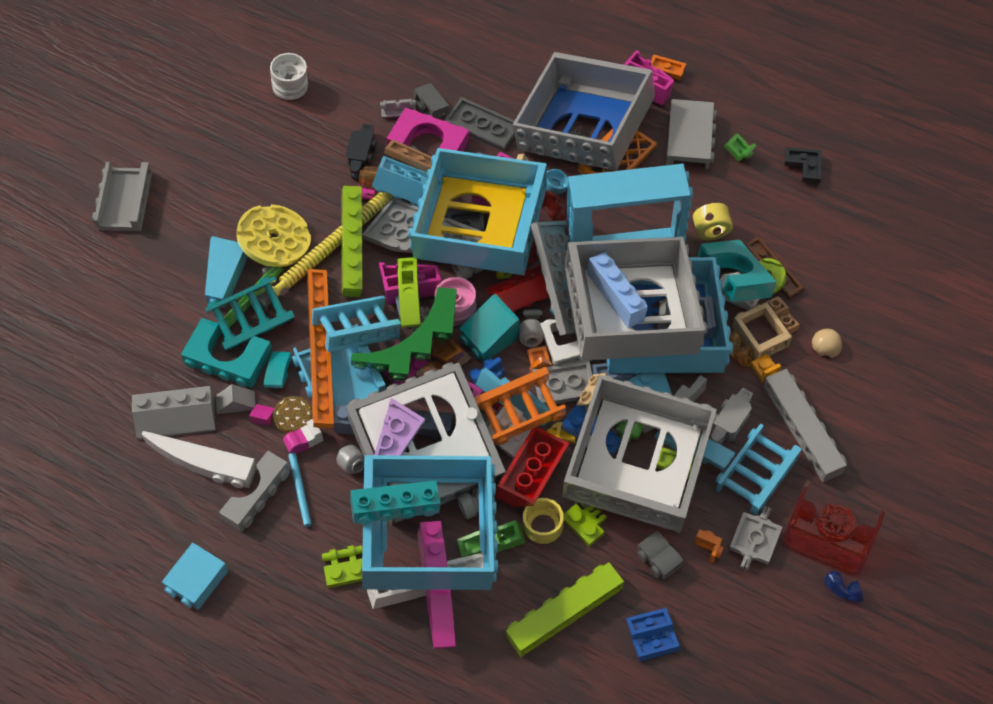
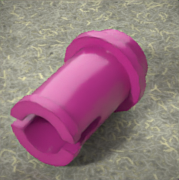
(365, 191)

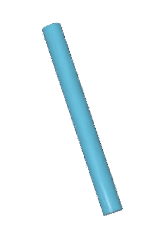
(300, 490)

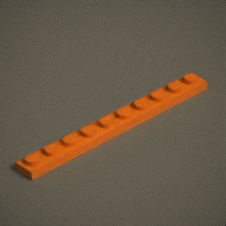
(320, 359)

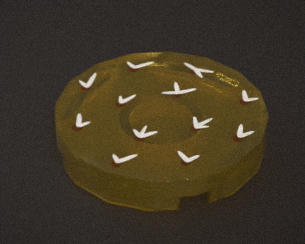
(291, 413)

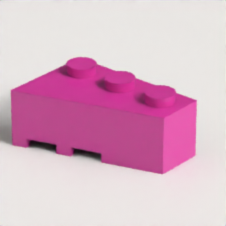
(662, 82)
(427, 280)

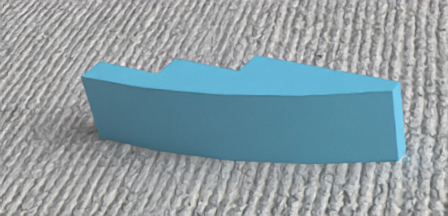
(488, 381)
(714, 452)

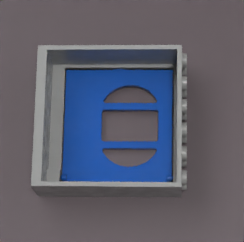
(590, 90)

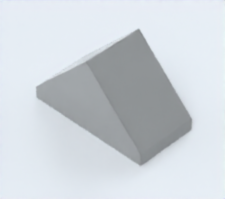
(235, 400)

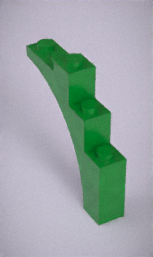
(419, 345)

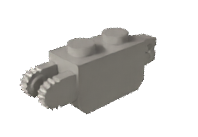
(732, 417)

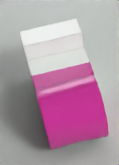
(303, 438)

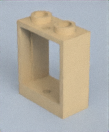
(769, 347)

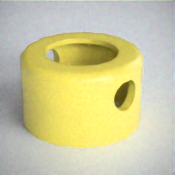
(721, 220)
(543, 507)

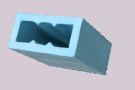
(194, 576)

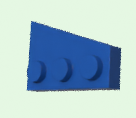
(574, 423)

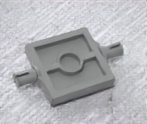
(755, 538)

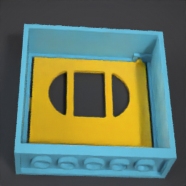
(505, 187)

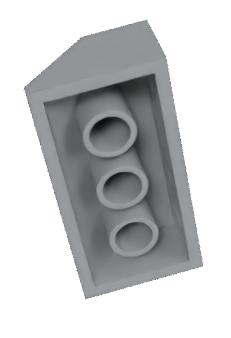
(174, 412)

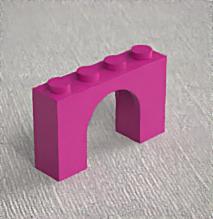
(413, 124)

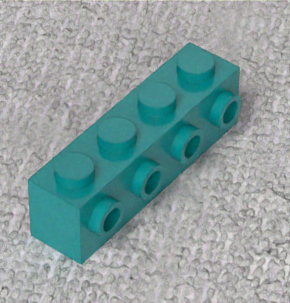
(395, 502)

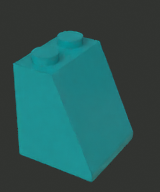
(490, 329)

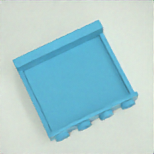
(347, 381)

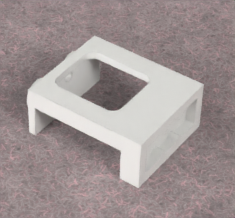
(560, 354)

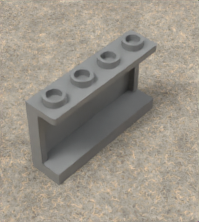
(691, 132)
(122, 198)

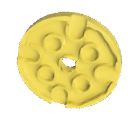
(280, 251)

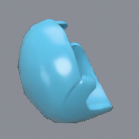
(557, 181)

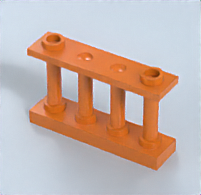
(519, 386)

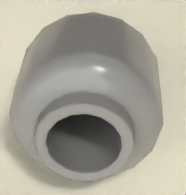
(530, 333)
(350, 459)

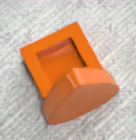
(538, 358)

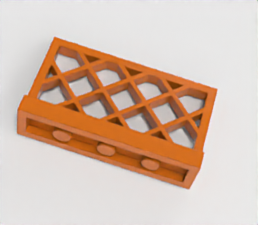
(584, 168)

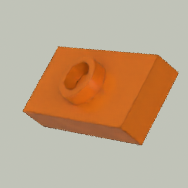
(671, 67)

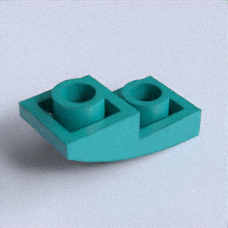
(276, 371)

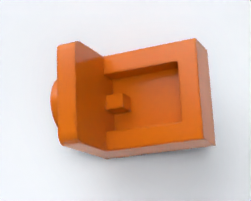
(711, 542)

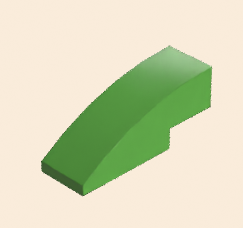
(507, 537)

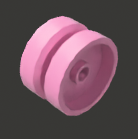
(465, 298)

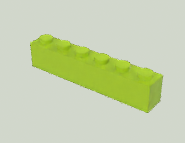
(351, 241)
(564, 609)

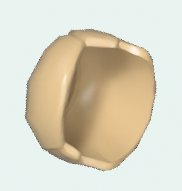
(827, 343)

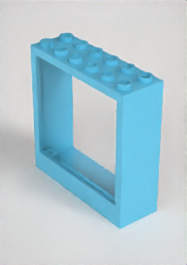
(628, 189)
(444, 469)

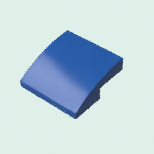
(652, 634)

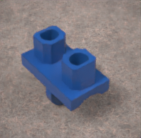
(492, 365)

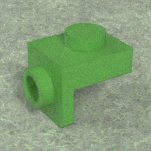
(739, 148)

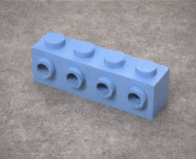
(617, 289)

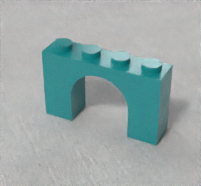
(755, 280)
(242, 370)

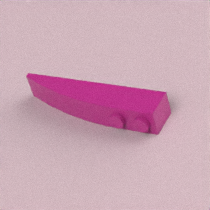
(438, 601)

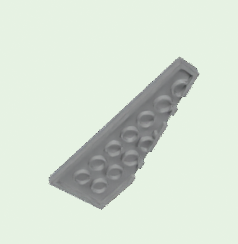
(393, 224)

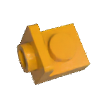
(765, 367)

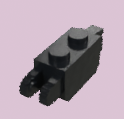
(360, 149)

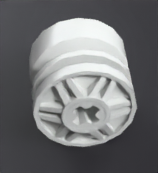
(289, 76)

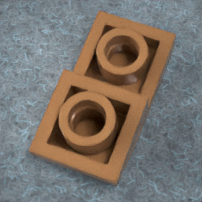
(783, 314)

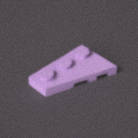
(398, 429)

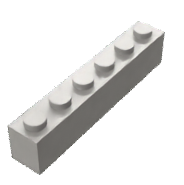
(805, 425)

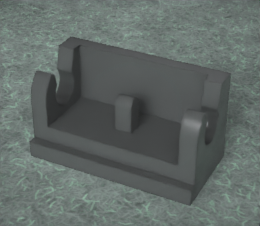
(430, 101)

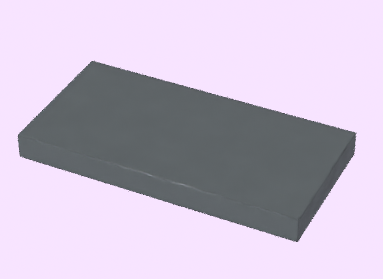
(482, 123)

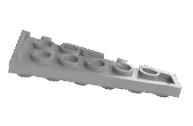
(551, 249)

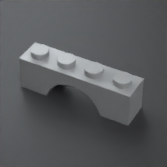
(240, 511)

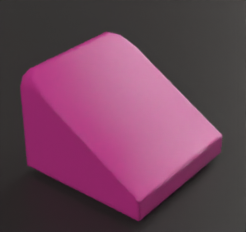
(261, 415)

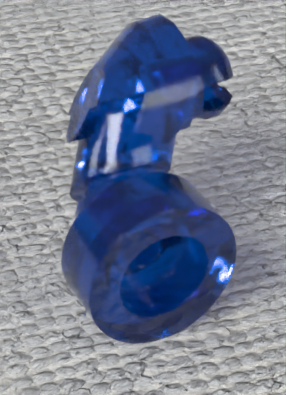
(834, 582)

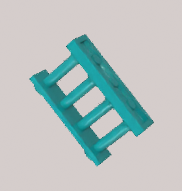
(265, 323)

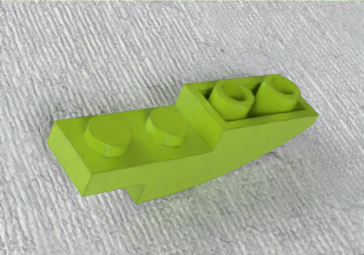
(408, 292)

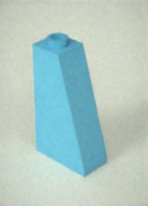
(224, 268)

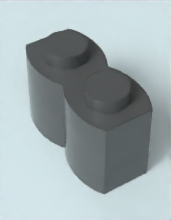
(660, 555)

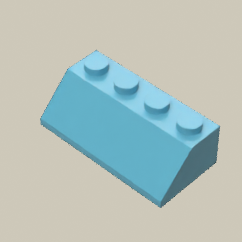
(400, 180)

